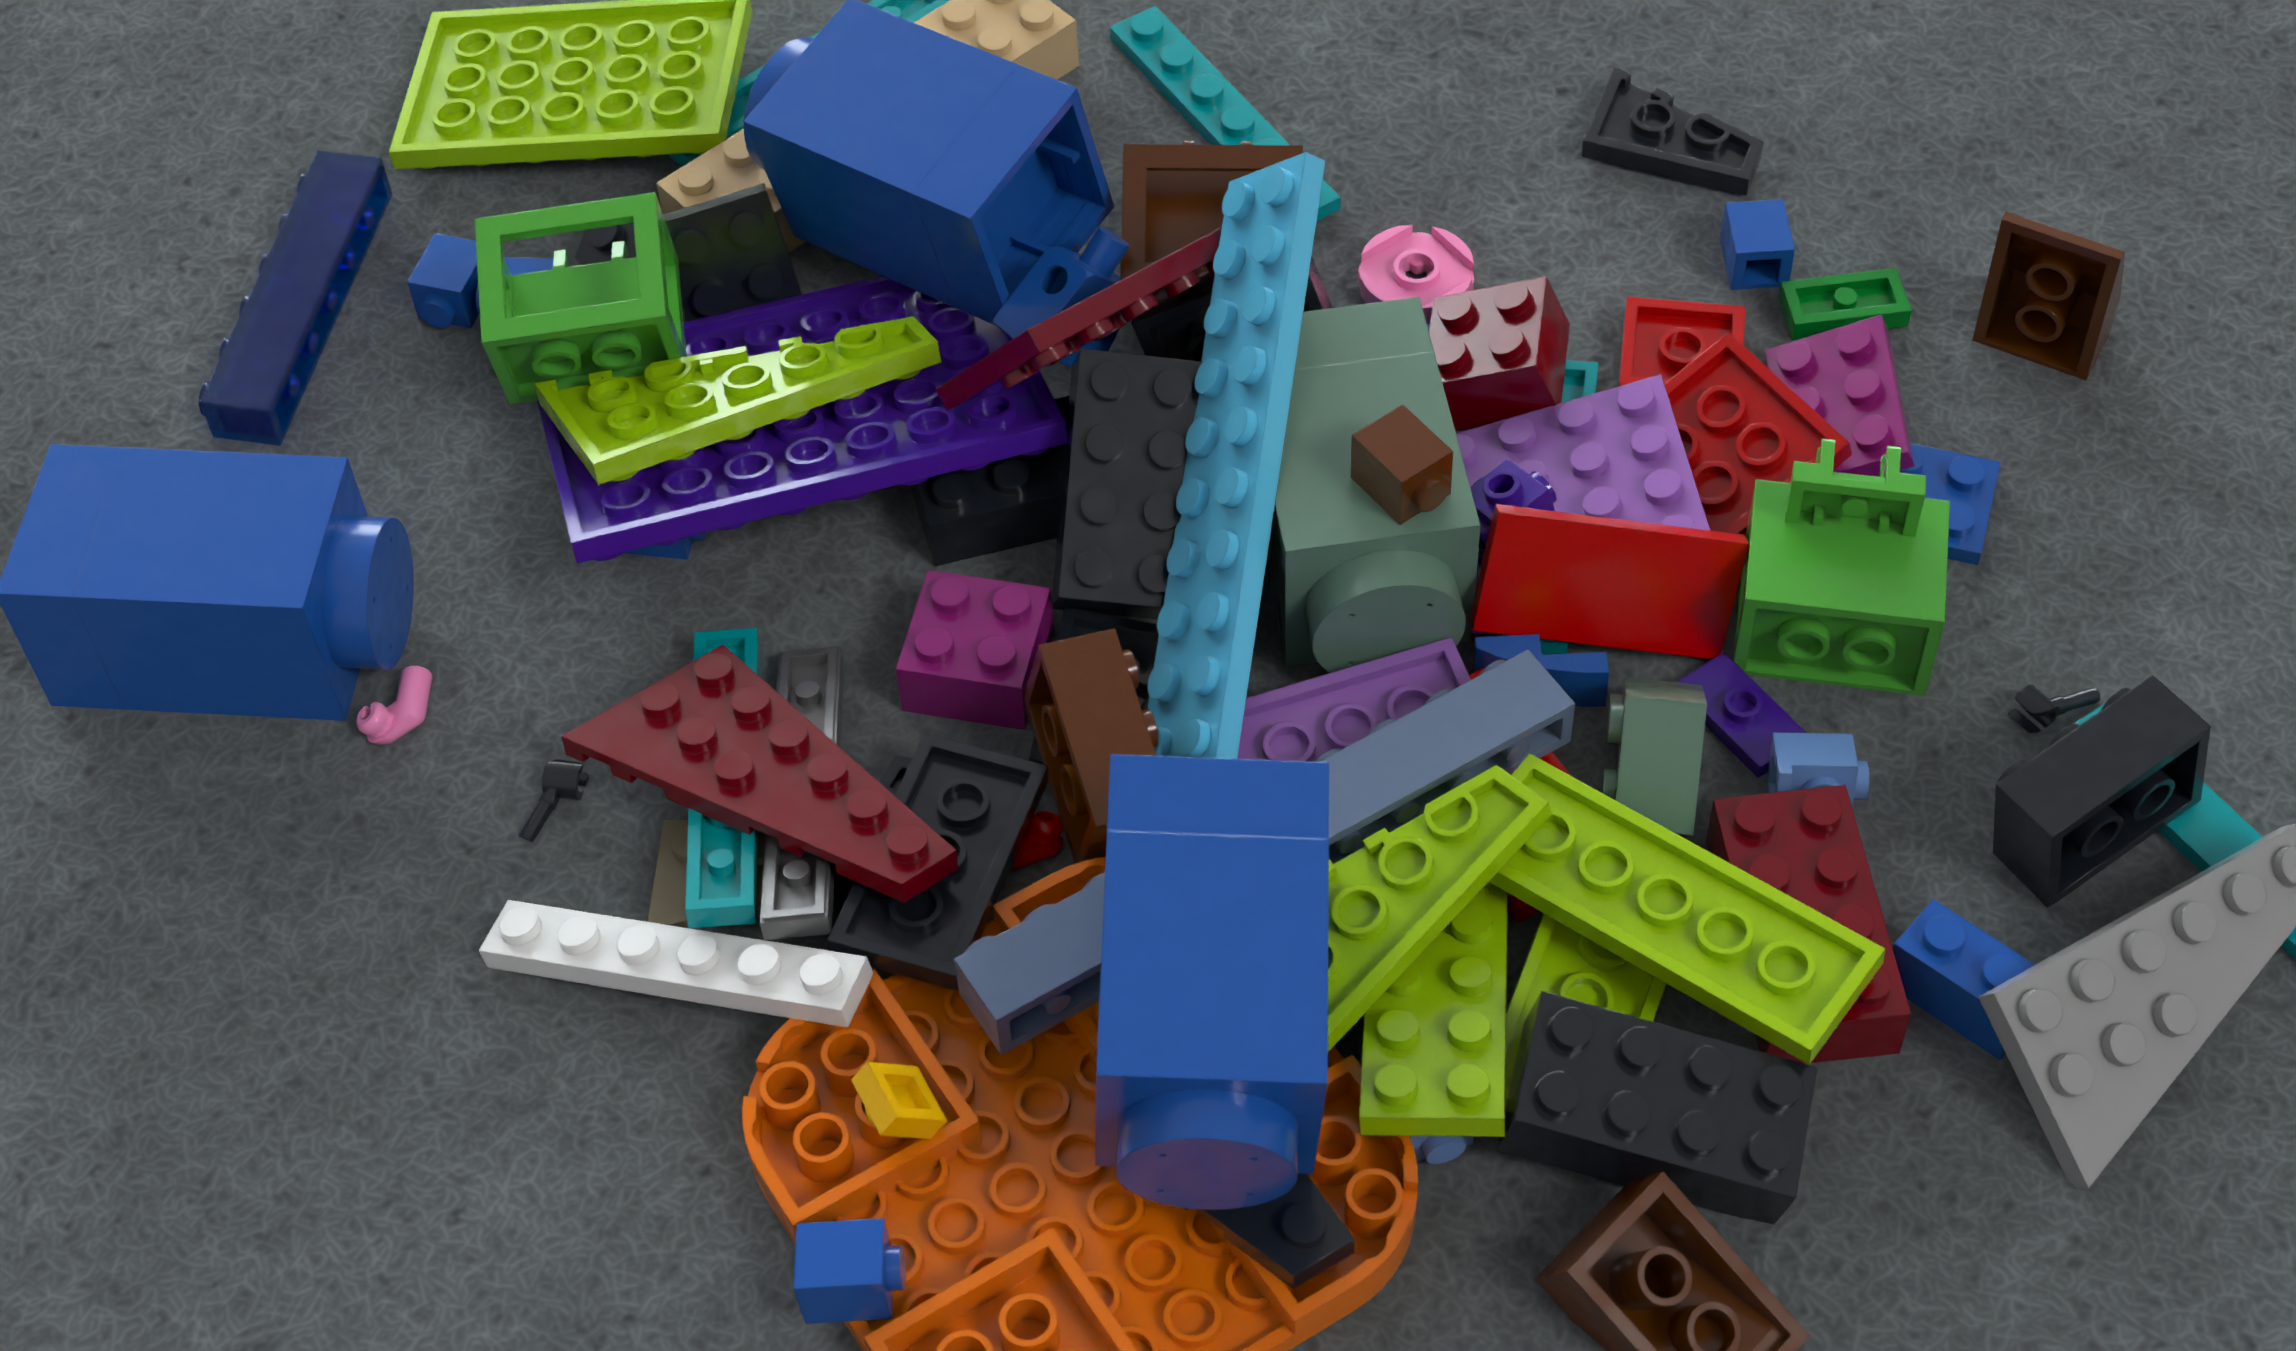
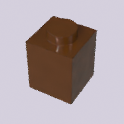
(1401, 464)

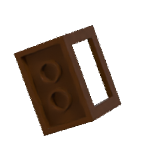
(1178, 193)

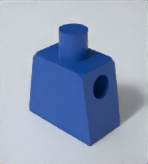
(1061, 281)

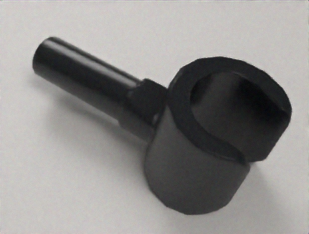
(2046, 709)
(558, 781)

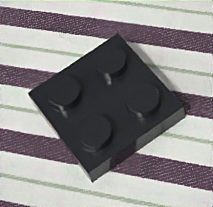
(731, 254)

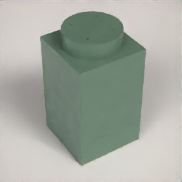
(1337, 564)

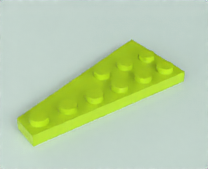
(725, 394)
(1414, 882)

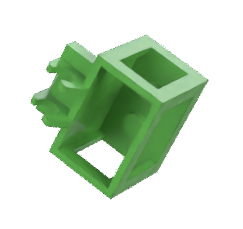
(579, 316)
(1844, 577)

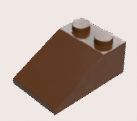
(2049, 296)
(1664, 1280)

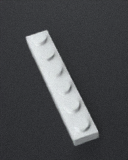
(678, 963)

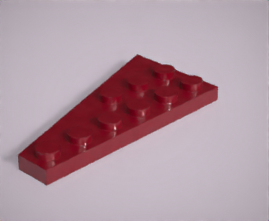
(1083, 322)
(755, 762)

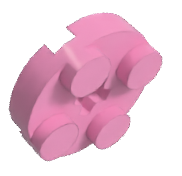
(1400, 250)

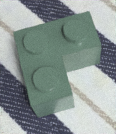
(1659, 750)

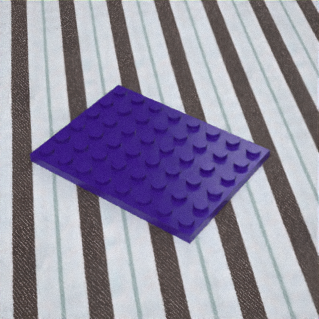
(833, 451)

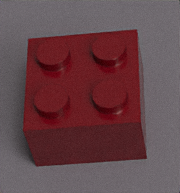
(1500, 351)

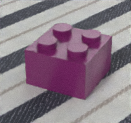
(973, 648)

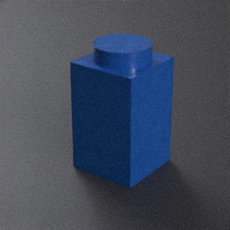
(924, 156)
(205, 582)
(1213, 978)

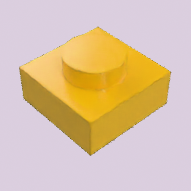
(898, 1100)

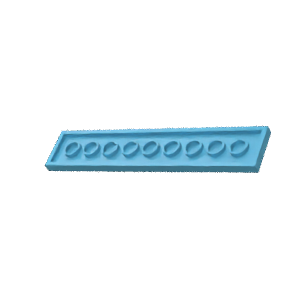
(1234, 460)

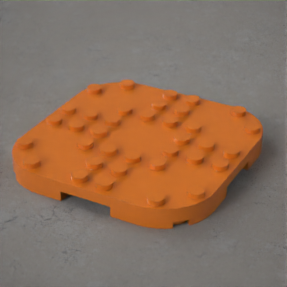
(1003, 1208)

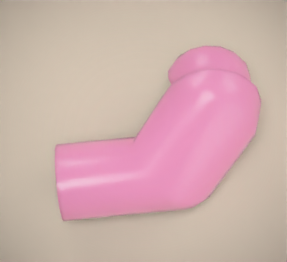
(389, 723)

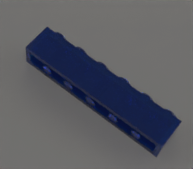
(296, 299)

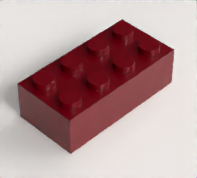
(1814, 853)

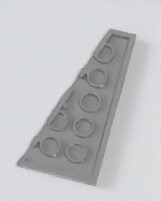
(2132, 1003)

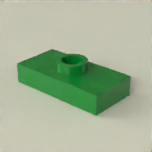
(1843, 299)

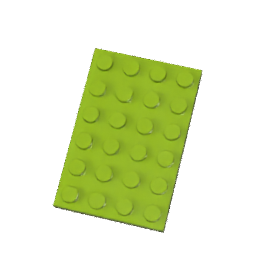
(572, 82)

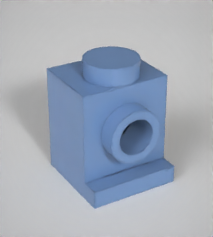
(1815, 762)

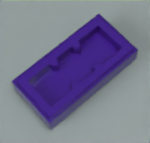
(1740, 712)

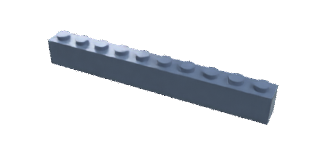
(1053, 958)

